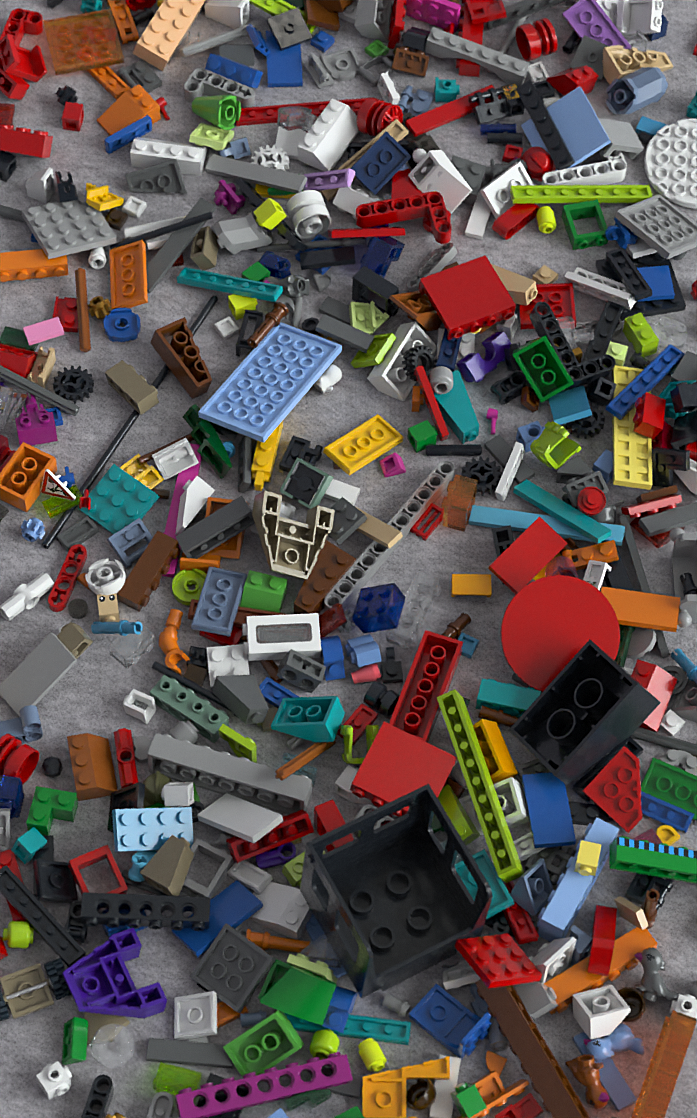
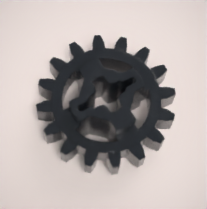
(73, 384)
(588, 425)
(485, 472)

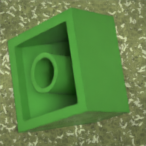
(264, 592)

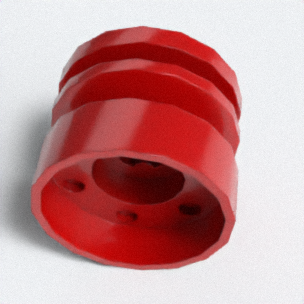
(536, 39)
(377, 115)
(17, 759)

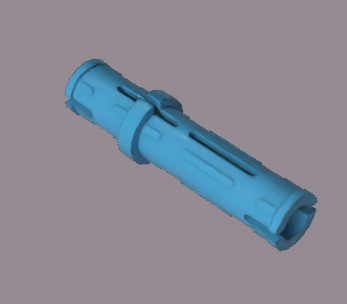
(122, 627)
(686, 664)

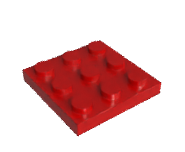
(559, 298)
(498, 960)

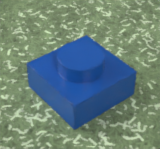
(322, 41)

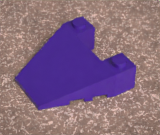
(104, 984)

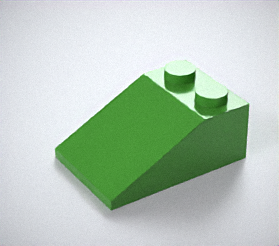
(264, 1044)

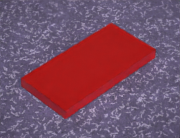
(527, 555)

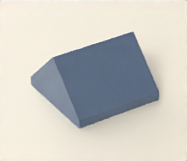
(533, 888)

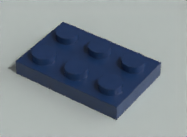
(380, 163)

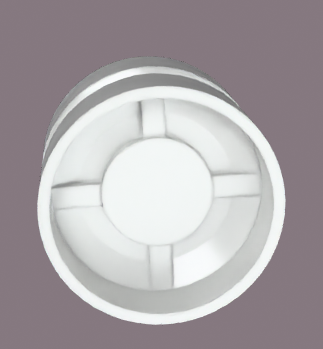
(308, 214)

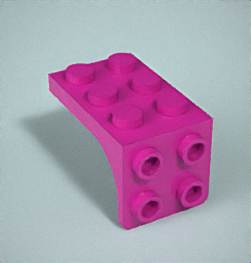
(435, 12)

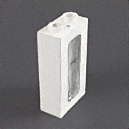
(275, 635)

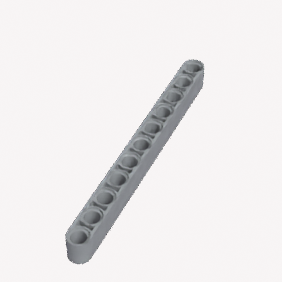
(403, 516)

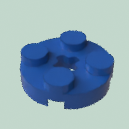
(125, 333)

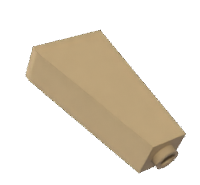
(520, 288)

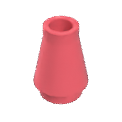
(366, 674)

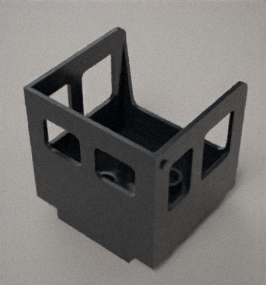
(393, 893)

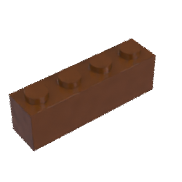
(148, 571)

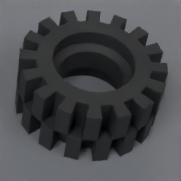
(411, 360)

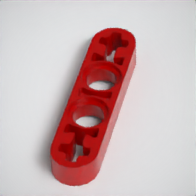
(70, 578)

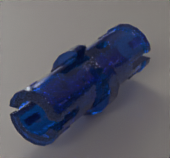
(497, 128)

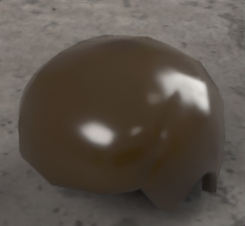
(636, 1003)
(421, 1095)

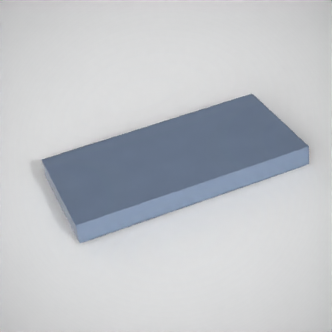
(219, 601)

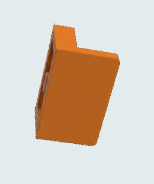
(201, 563)

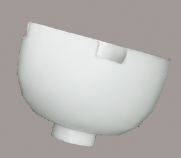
(105, 577)

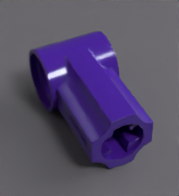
(274, 856)

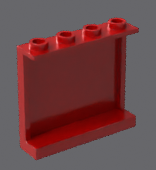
(468, 297)
(400, 765)

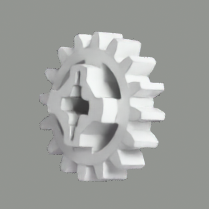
(270, 158)

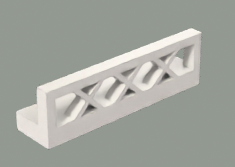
(600, 290)

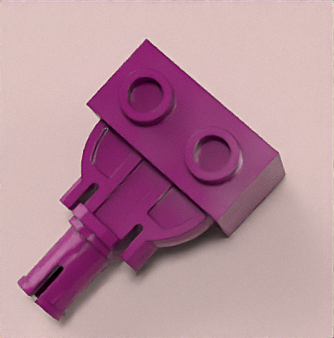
(35, 425)

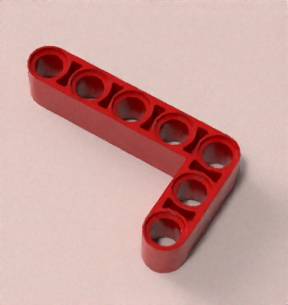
(408, 208)

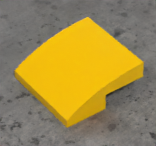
(143, 473)

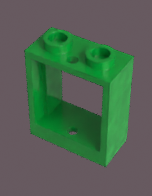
(581, 211)

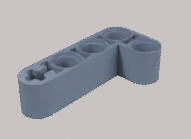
(26, 727)

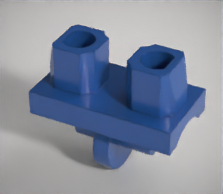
(621, 234)

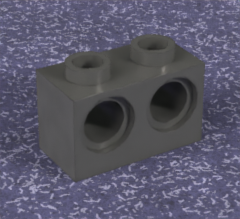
(301, 671)

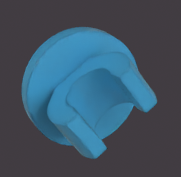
(230, 448)

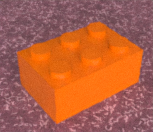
(24, 476)

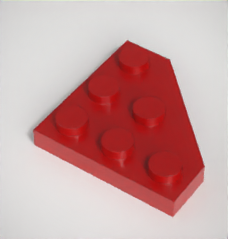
(619, 789)

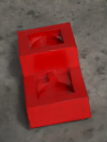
(524, 1108)

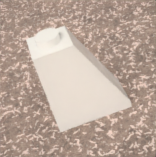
(228, 12)

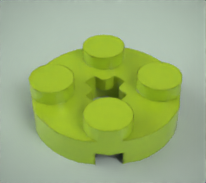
(182, 580)

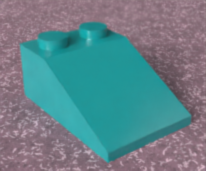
(310, 717)

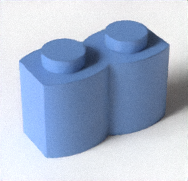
(362, 650)

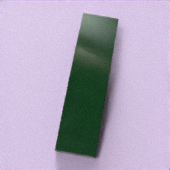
(210, 444)

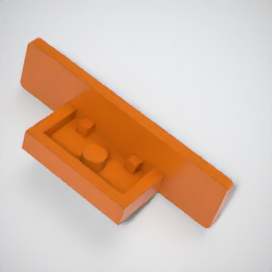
(494, 1093)

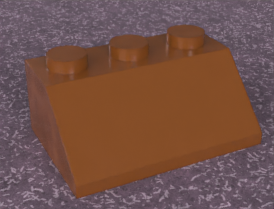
(91, 766)

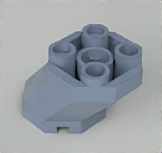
(636, 90)

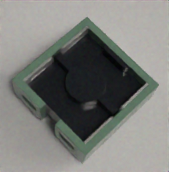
(306, 483)

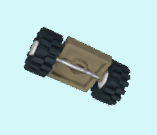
(29, 989)

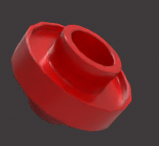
(591, 501)

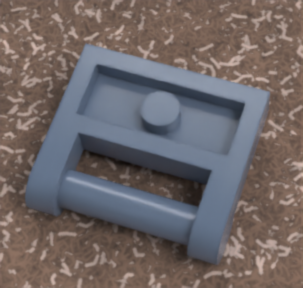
(127, 538)

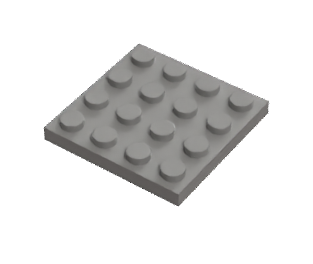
(660, 226)
(68, 227)

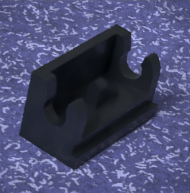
(66, 189)

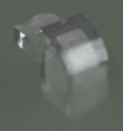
(296, 118)
(579, 335)

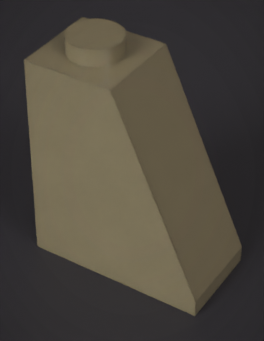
(169, 866)

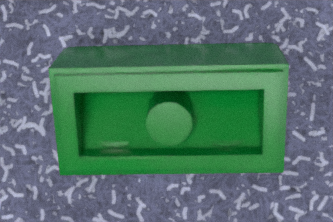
(74, 1041)

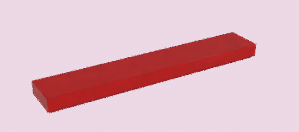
(444, 114)

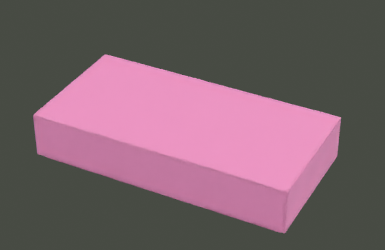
(43, 331)

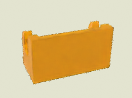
(471, 584)

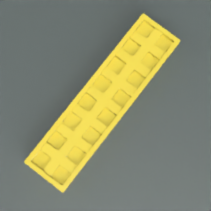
(630, 449)

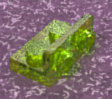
(175, 1078)

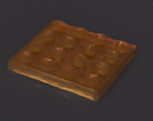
(83, 42)

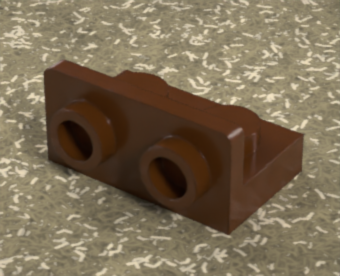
(410, 62)

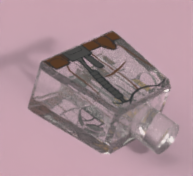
(10, 404)

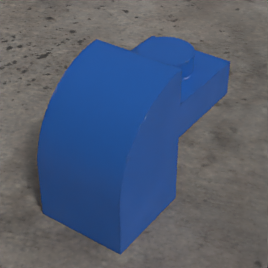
(332, 657)
(340, 1008)

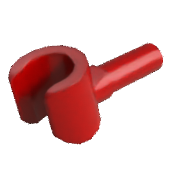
(162, 102)
(85, 501)

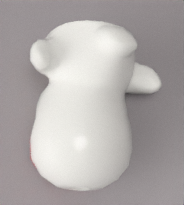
(328, 379)

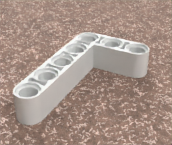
(608, 172)

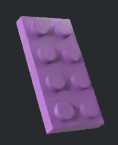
(590, 20)

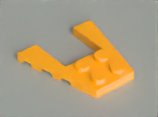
(386, 1091)

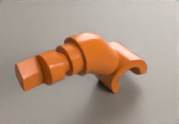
(168, 641)

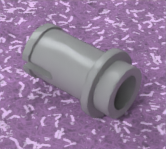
(396, 1005)

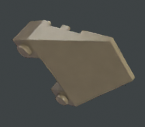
(289, 544)

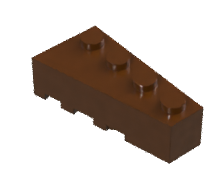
(182, 357)
(327, 571)

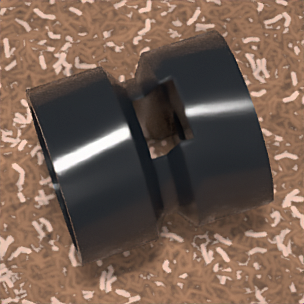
(379, 697)

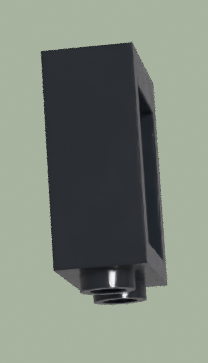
(370, 287)

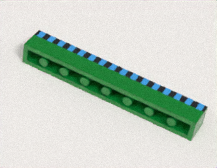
(653, 859)

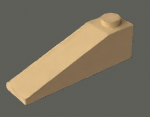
(621, 62)

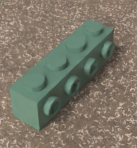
(185, 706)

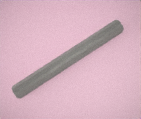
(216, 40)

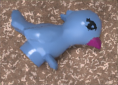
(618, 1041)

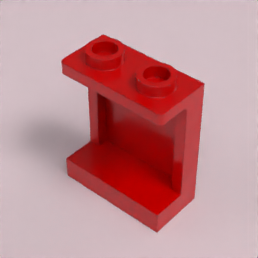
(20, 61)

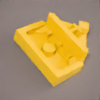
(100, 198)

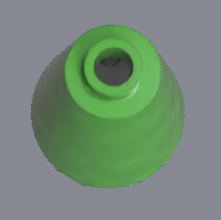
(218, 110)

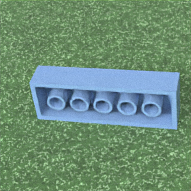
(573, 887)

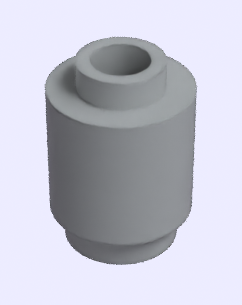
(496, 1039)

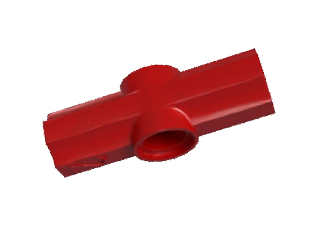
(125, 749)

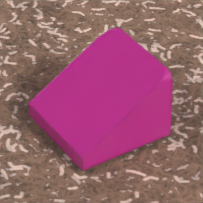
(392, 465)

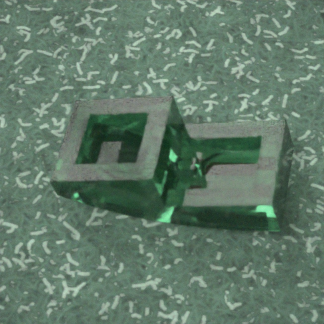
(313, 1097)

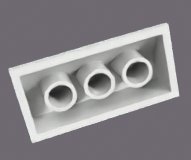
(329, 136)
(150, 152)
(389, 375)

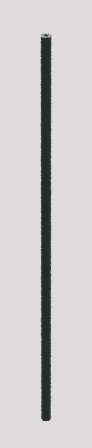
(122, 433)

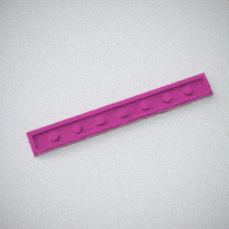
(171, 524)

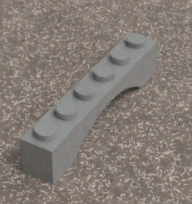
(448, 45)

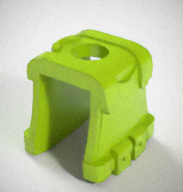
(553, 446)
(347, 732)

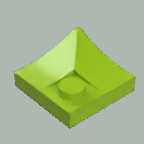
(240, 745)

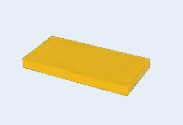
(363, 444)

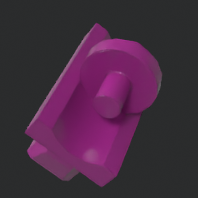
(226, 196)

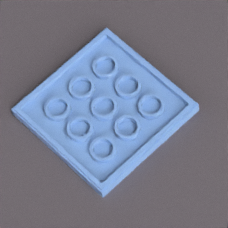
(576, 124)

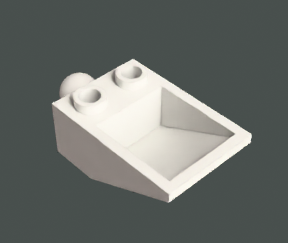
(438, 174)

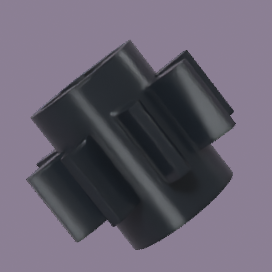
(66, 94)

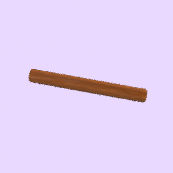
(82, 310)
(302, 759)

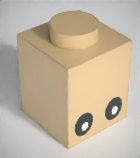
(108, 608)

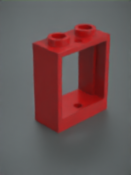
(327, 819)
(91, 858)

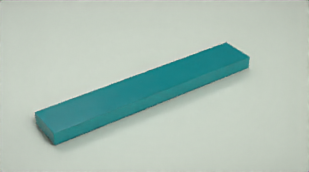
(229, 284)
(562, 511)
(362, 1028)

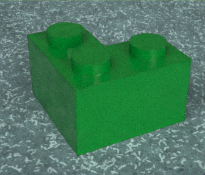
(51, 805)

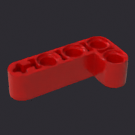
(21, 22)
(603, 940)

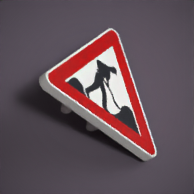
(54, 487)

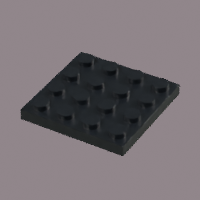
(652, 307)

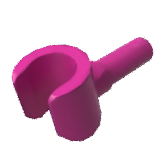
(492, 414)

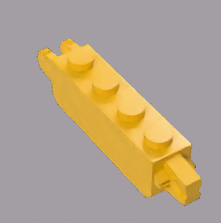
(265, 459)

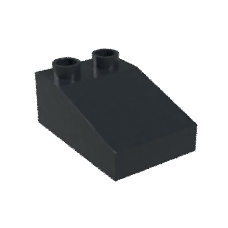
(583, 713)

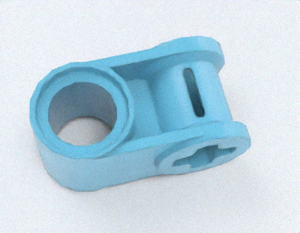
(139, 861)

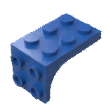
(450, 1022)

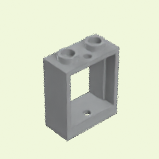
(197, 890)

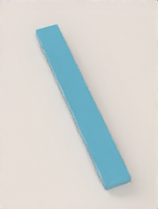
(521, 521)

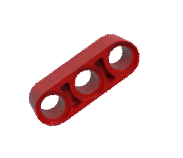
(515, 219)

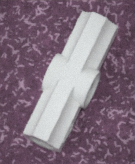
(26, 596)

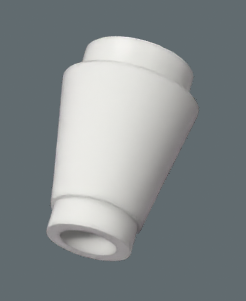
(97, 258)

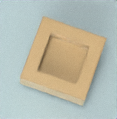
(545, 275)

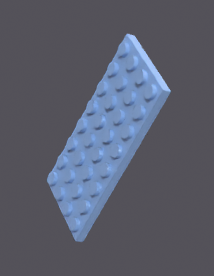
(270, 382)

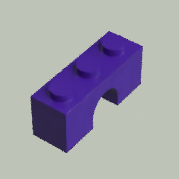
(474, 367)

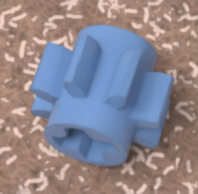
(32, 529)

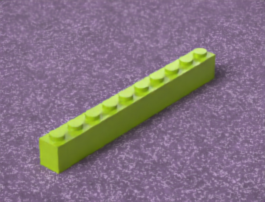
(480, 786)

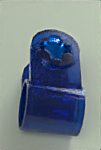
(275, 265)

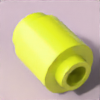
(546, 219)
(372, 1055)

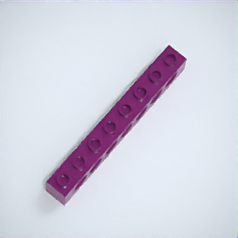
(340, 1075)

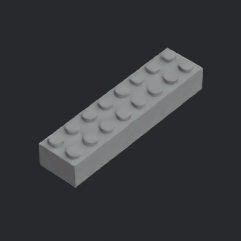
(228, 774)

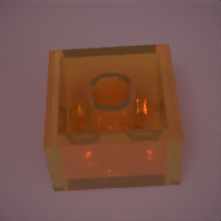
(459, 502)

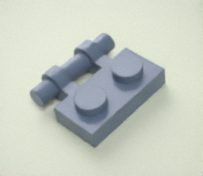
(420, 101)

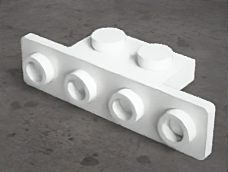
(155, 243)

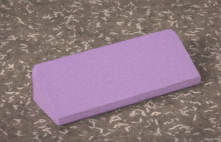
(329, 179)

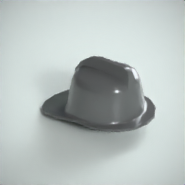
(608, 514)

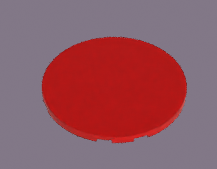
(552, 623)

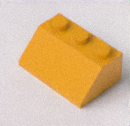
(494, 751)

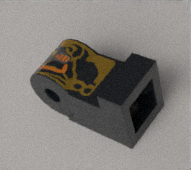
(512, 99)

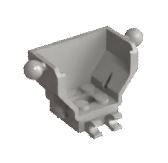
(683, 561)

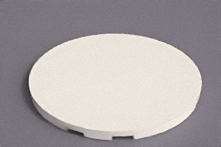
(672, 162)

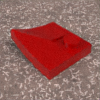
(485, 10)

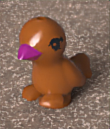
(588, 1074)

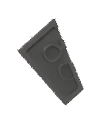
(158, 178)

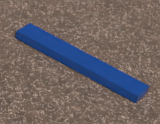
(645, 381)

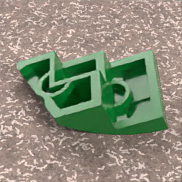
(300, 995)

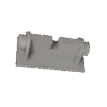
(318, 71)

